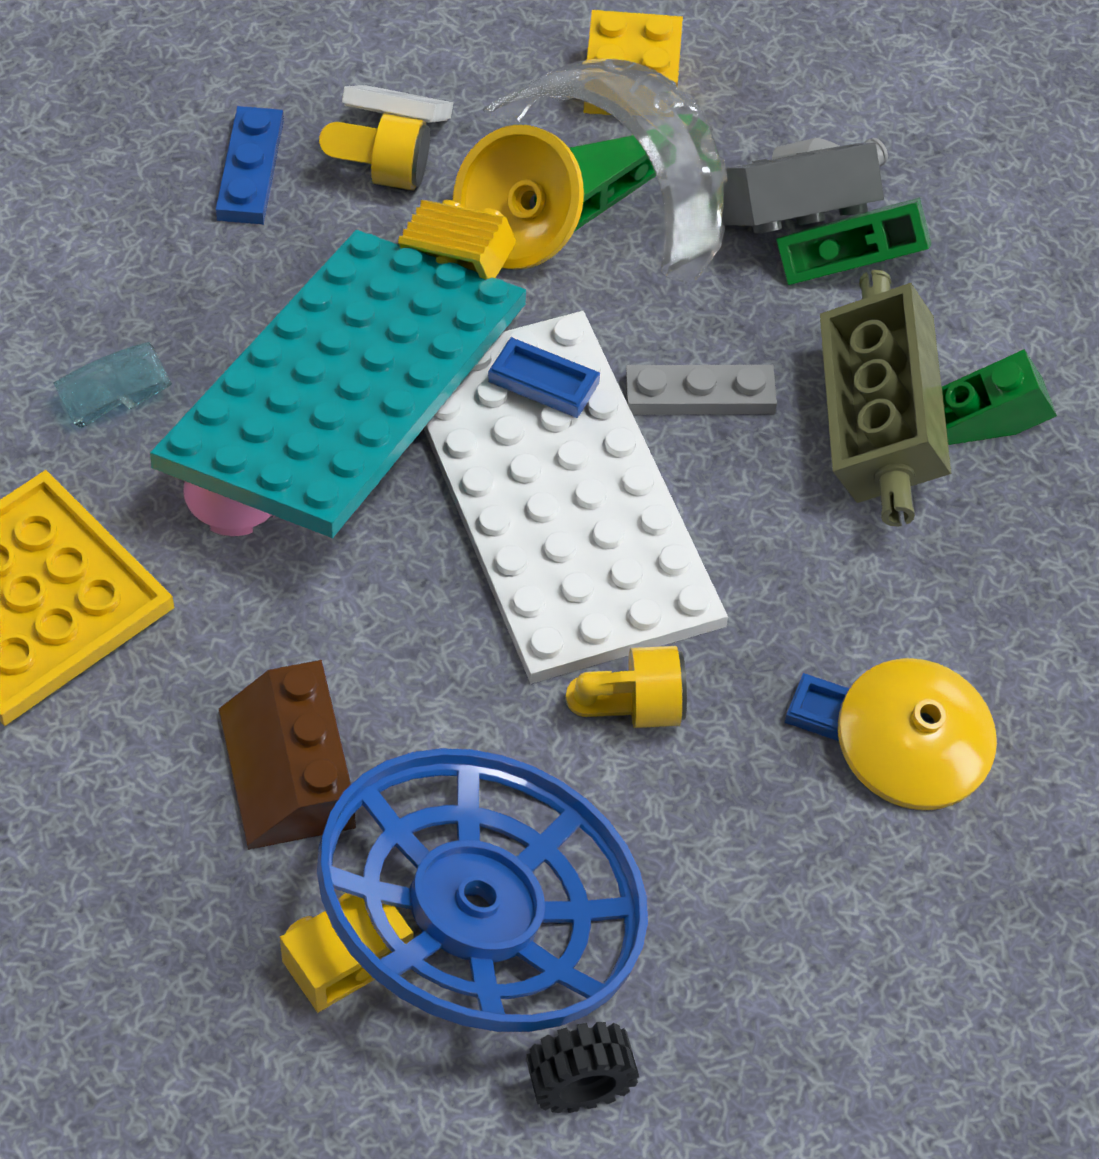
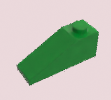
(610, 173)
(855, 241)

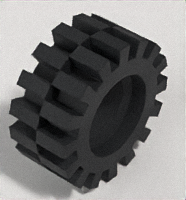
(582, 1067)

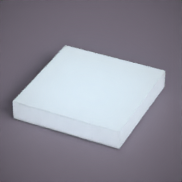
(397, 103)

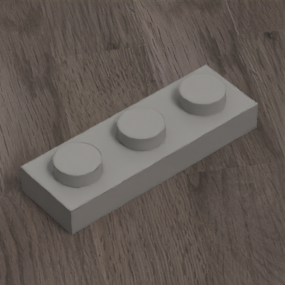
(700, 389)

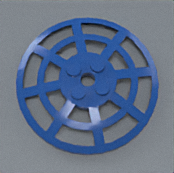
(484, 870)

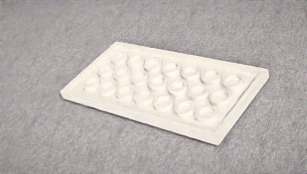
(570, 515)

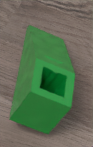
(996, 401)

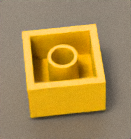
(636, 38)

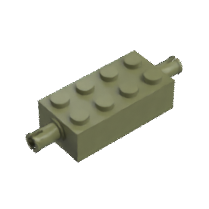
(884, 395)

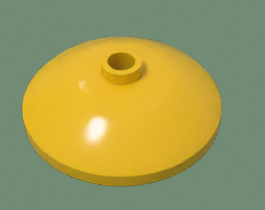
(507, 172)
(900, 752)

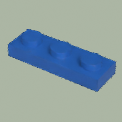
(250, 165)

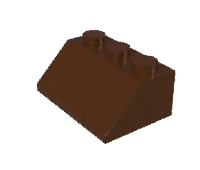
(285, 755)

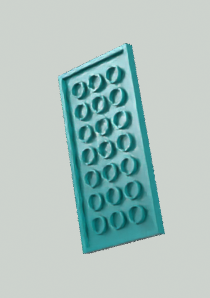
(339, 383)

